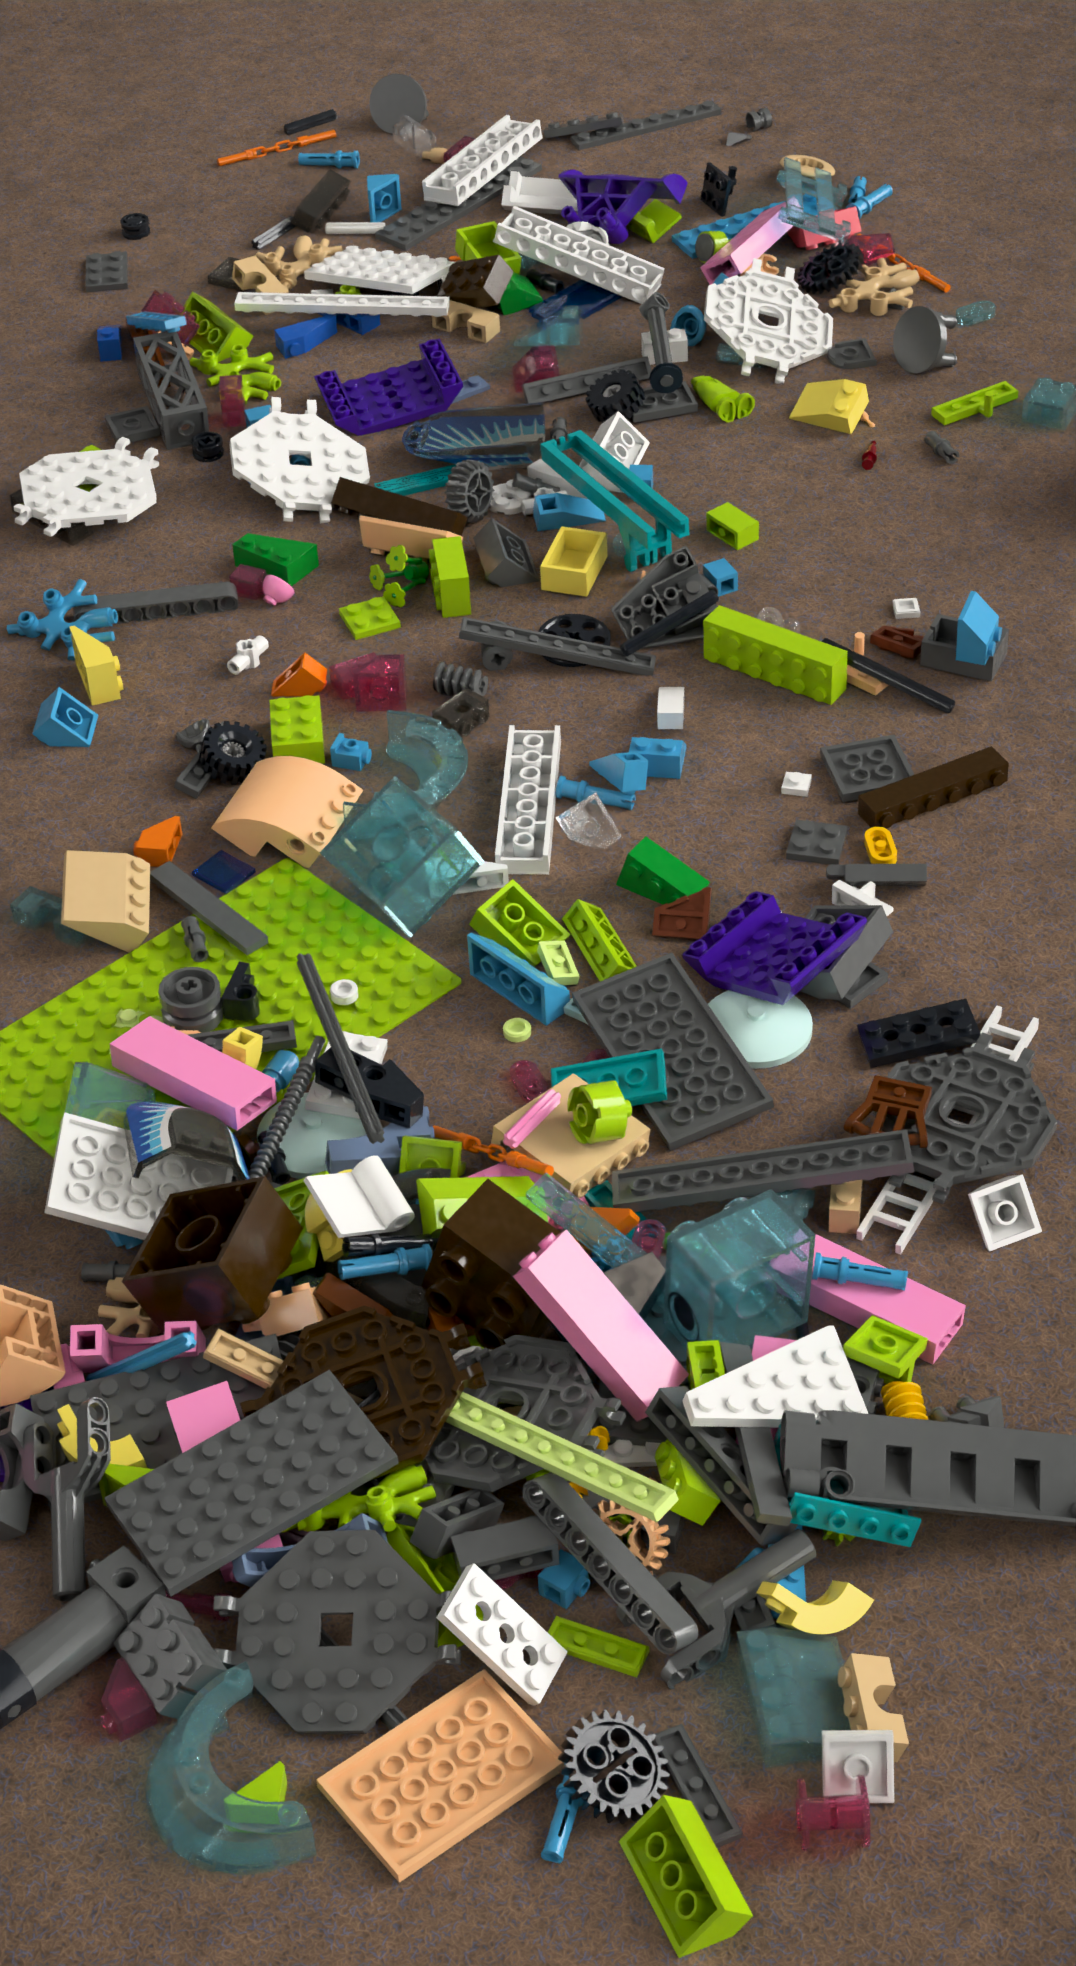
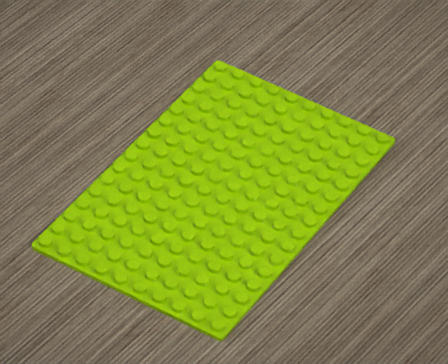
(297, 916)

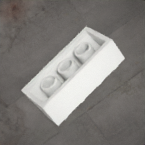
(622, 442)

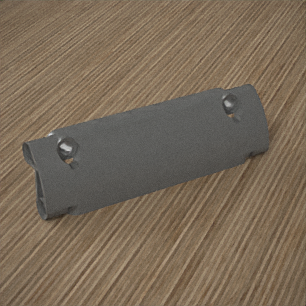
(930, 1466)

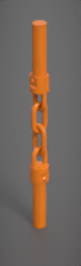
(252, 154)
(923, 273)
(512, 1158)

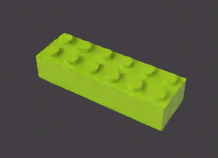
(775, 654)

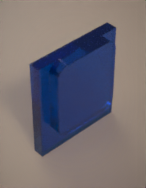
(223, 872)

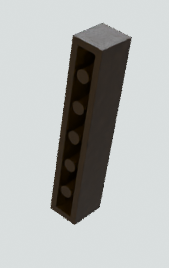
(394, 507)
(933, 788)

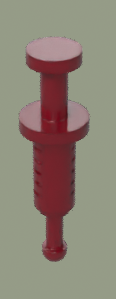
(869, 457)

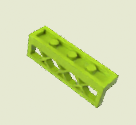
(597, 940)

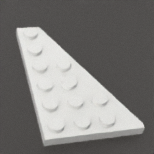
(798, 1377)

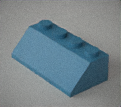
(516, 979)

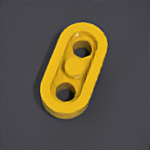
(880, 846)

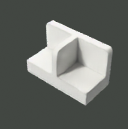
(850, 895)

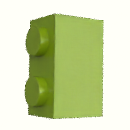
(732, 526)

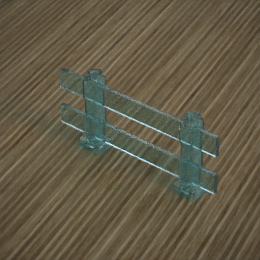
(826, 196)

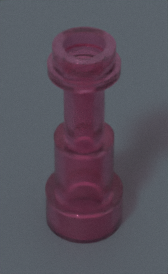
(200, 1603)

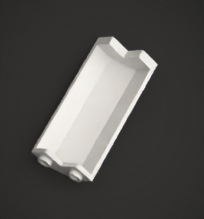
(537, 195)

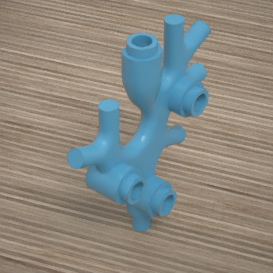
(54, 624)

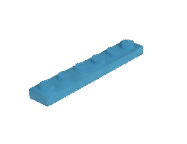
(156, 321)

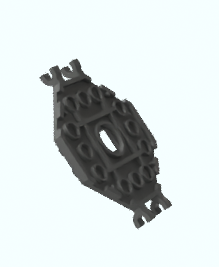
(1005, 1136)
(553, 1395)
(337, 1686)

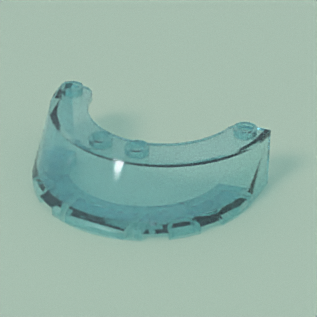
(429, 750)
(200, 1813)

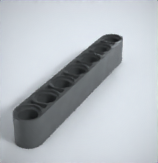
(169, 602)
(610, 1563)

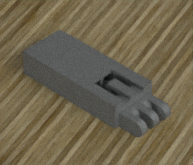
(879, 874)

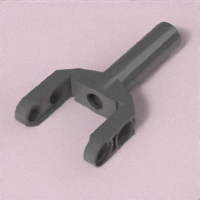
(66, 1490)
(716, 1602)

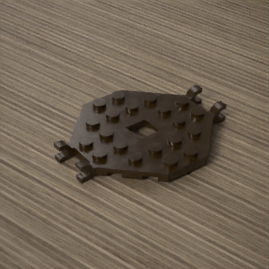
(408, 1365)

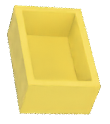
(573, 561)

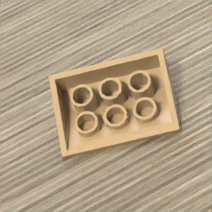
(107, 897)

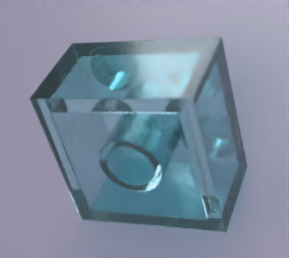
(1050, 404)

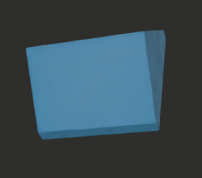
(383, 196)

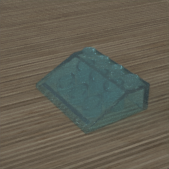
(557, 329)
(791, 1691)

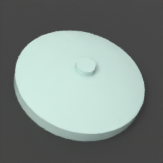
(764, 1030)
(308, 1136)

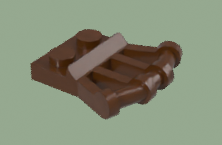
(897, 1099)

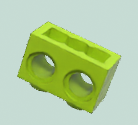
(703, 1362)

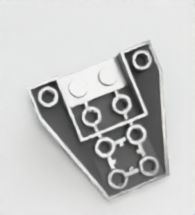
(660, 593)

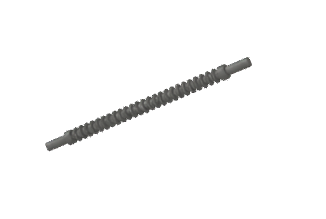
(286, 1110)

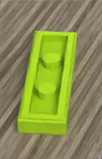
(599, 1646)

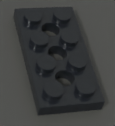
(911, 1045)

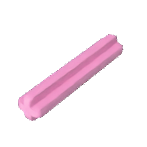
(531, 1119)

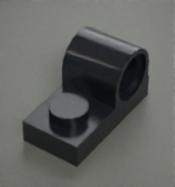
(241, 996)

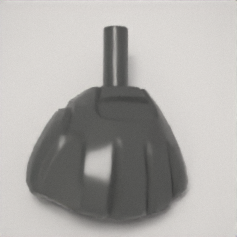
(193, 735)

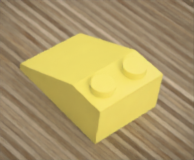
(832, 404)
(96, 667)

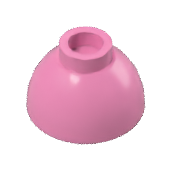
(276, 590)

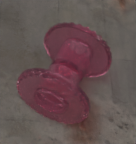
(833, 1812)

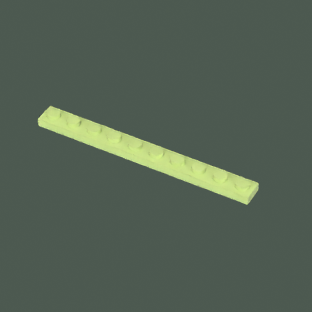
(562, 1457)

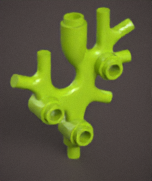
(240, 361)
(379, 1502)

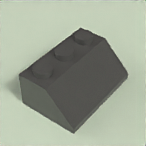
(504, 556)

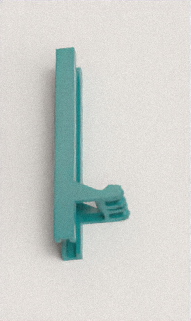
(636, 534)

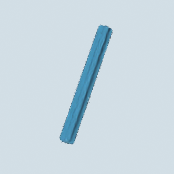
(149, 1356)

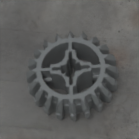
(470, 490)

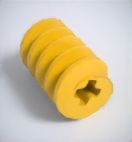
(903, 1400)

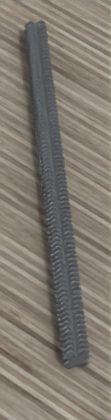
(340, 1049)

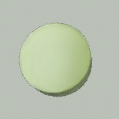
(517, 1030)

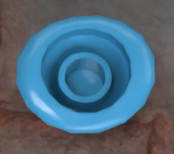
(692, 321)

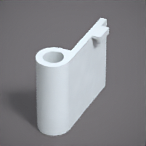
(361, 1200)

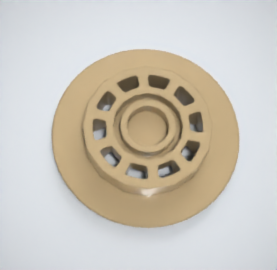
(809, 164)

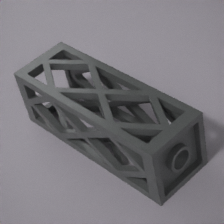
(178, 414)

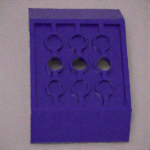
(393, 395)
(769, 951)

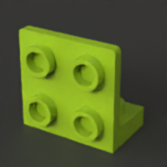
(654, 221)

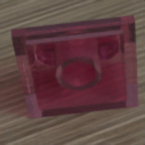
(535, 365)
(381, 684)

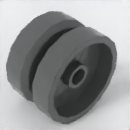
(191, 999)

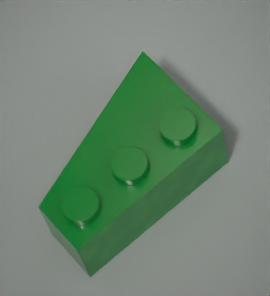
(278, 556)
(658, 874)

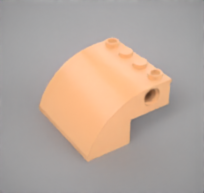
(289, 805)
(28, 1346)

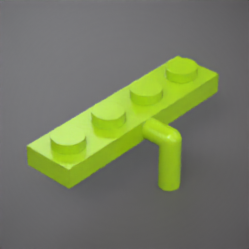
(976, 402)

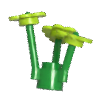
(415, 571)

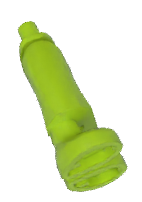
(722, 399)

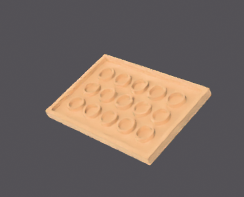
(441, 1774)

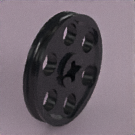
(576, 631)

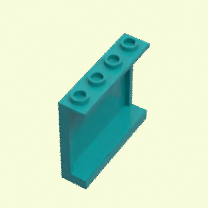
(862, 1521)

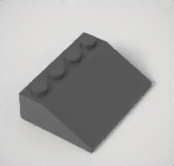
(846, 968)

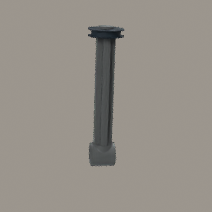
(665, 376)

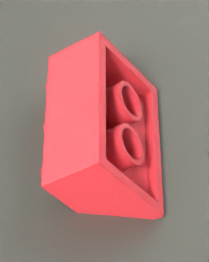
(810, 240)

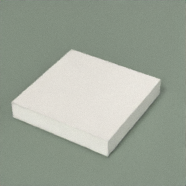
(858, 1753)

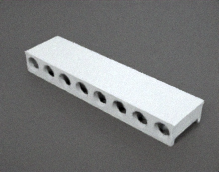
(480, 161)
(579, 255)
(528, 801)

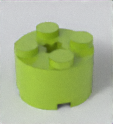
(598, 1112)

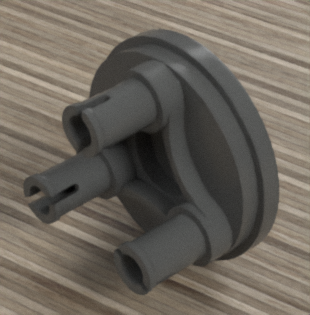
(395, 97)
(922, 340)

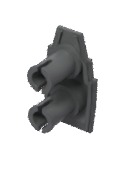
(983, 1412)

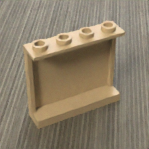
(574, 1164)

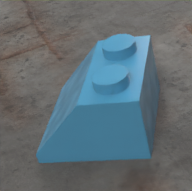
(977, 631)
(64, 721)
(663, 755)

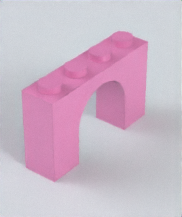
(95, 1348)

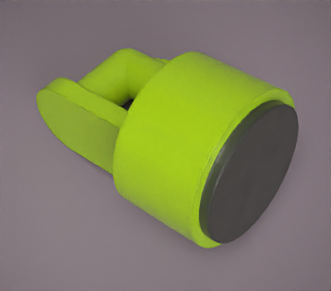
(709, 243)

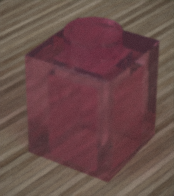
(248, 581)

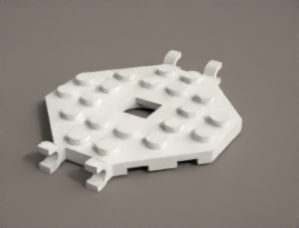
(801, 329)
(263, 453)
(53, 494)

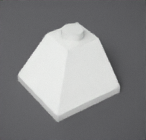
(1004, 1211)

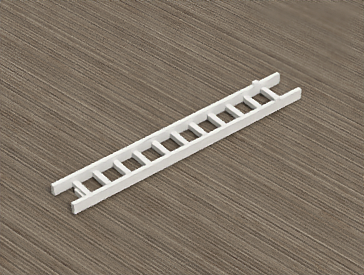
(922, 1207)

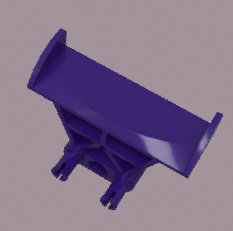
(609, 192)

